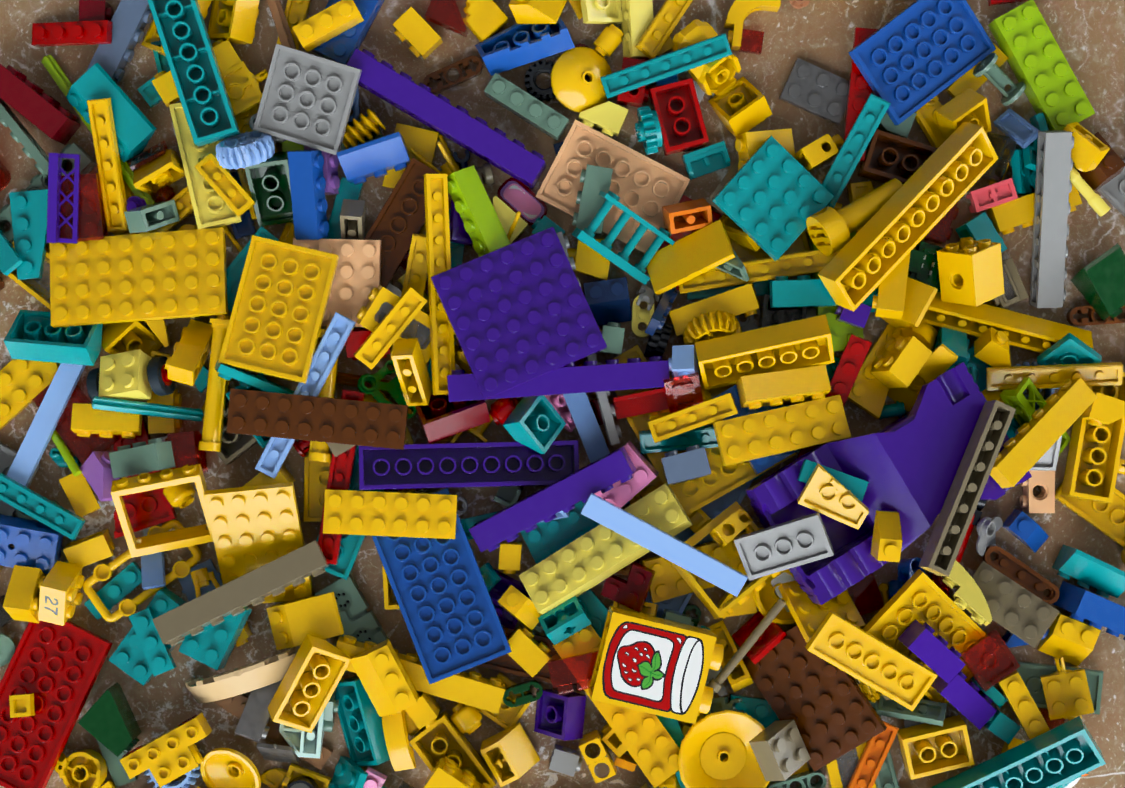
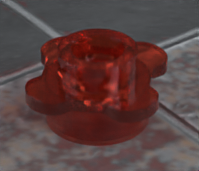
(164, 194)

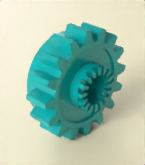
(648, 129)

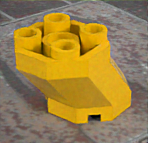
(712, 77)

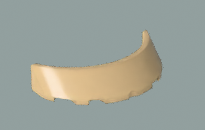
(242, 678)

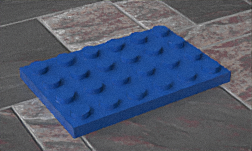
(921, 53)

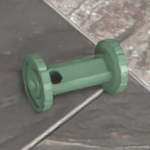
(999, 79)

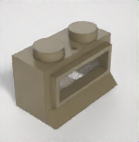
(1013, 286)

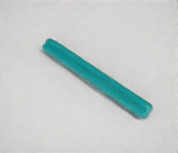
(149, 409)

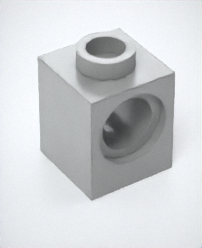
(565, 760)

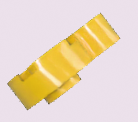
(70, 769)

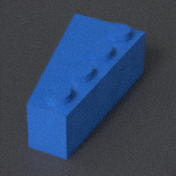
(523, 45)
(1093, 608)

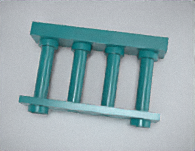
(621, 258)

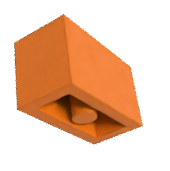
(687, 216)

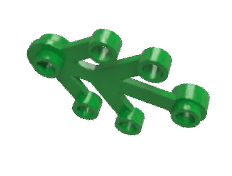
(392, 387)

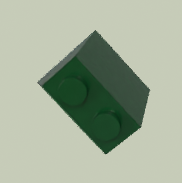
(1104, 283)
(112, 721)

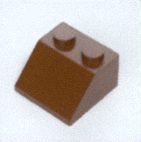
(1106, 170)

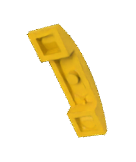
(397, 741)

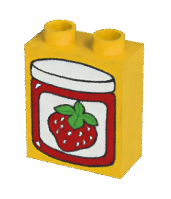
(655, 665)

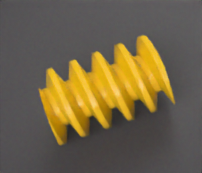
(361, 129)

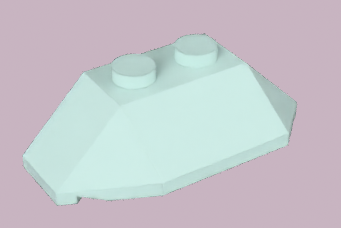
(305, 743)

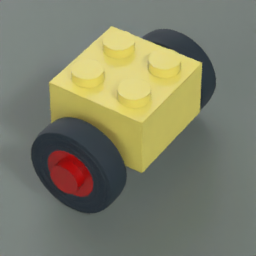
(130, 377)

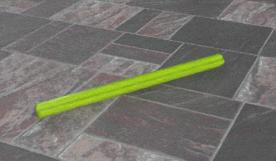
(65, 84)

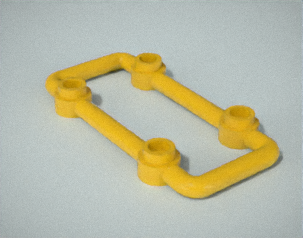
(129, 606)

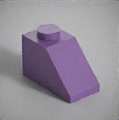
(99, 474)

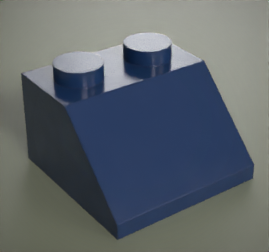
(609, 300)

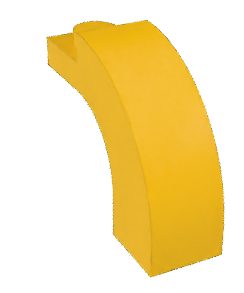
(739, 11)

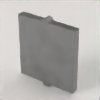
(277, 753)

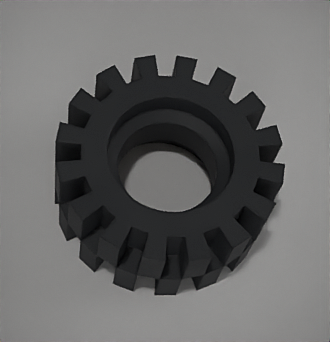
(530, 80)
(658, 342)

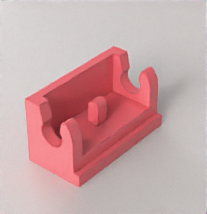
(992, 195)

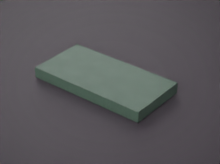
(1031, 675)

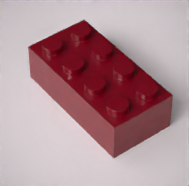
(36, 105)

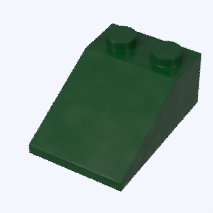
(271, 190)

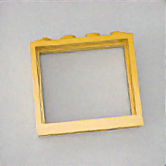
(166, 540)
(757, 584)

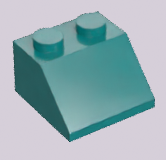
(534, 423)

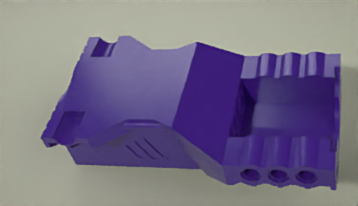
(907, 473)

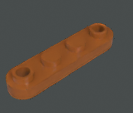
(1021, 574)

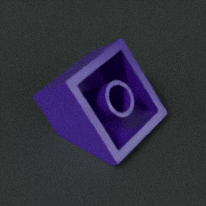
(560, 715)

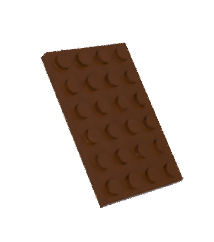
(818, 696)

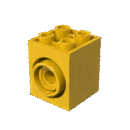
(970, 271)

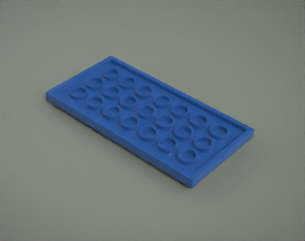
(443, 601)

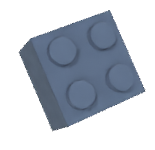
(685, 465)

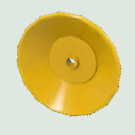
(719, 734)

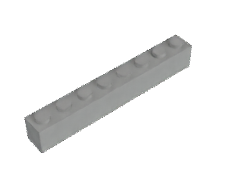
(1051, 218)

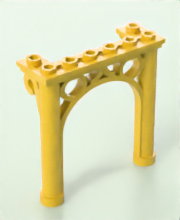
(217, 389)

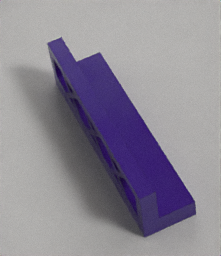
(54, 198)

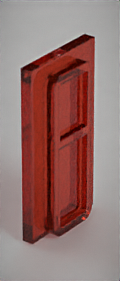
(683, 392)

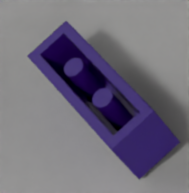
(932, 650)
(966, 699)

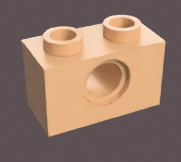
(1046, 499)

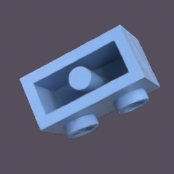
(683, 361)

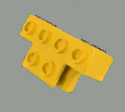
(169, 753)

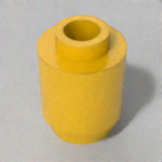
(608, 40)

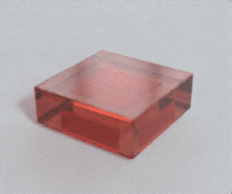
(751, 41)

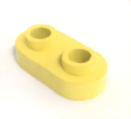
(640, 315)

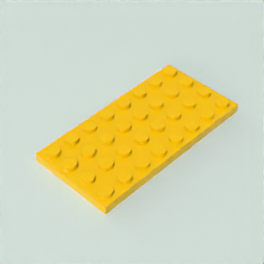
(138, 277)

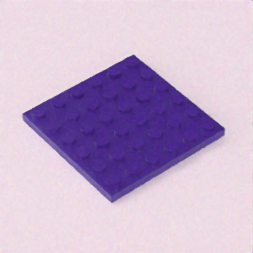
(518, 313)

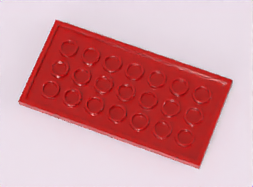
(60, 670)

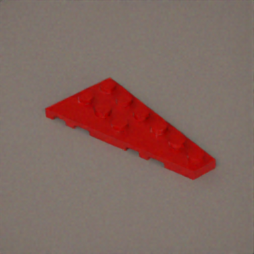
(146, 507)

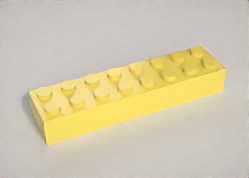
(600, 553)

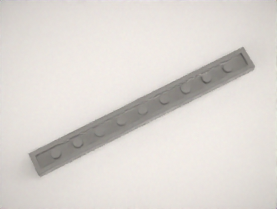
(607, 410)

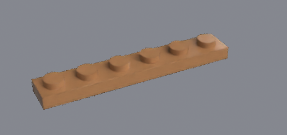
(236, 705)

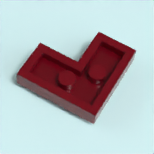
(630, 592)

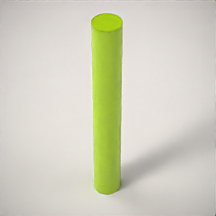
(67, 456)

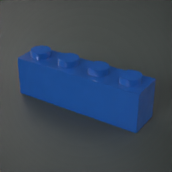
(308, 194)

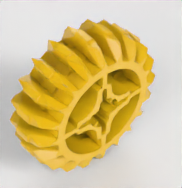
(710, 326)

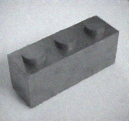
(256, 714)

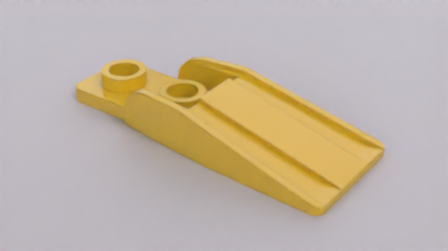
(936, 364)

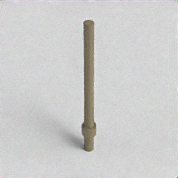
(716, 683)

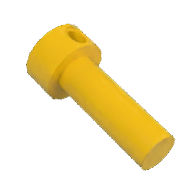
(832, 228)

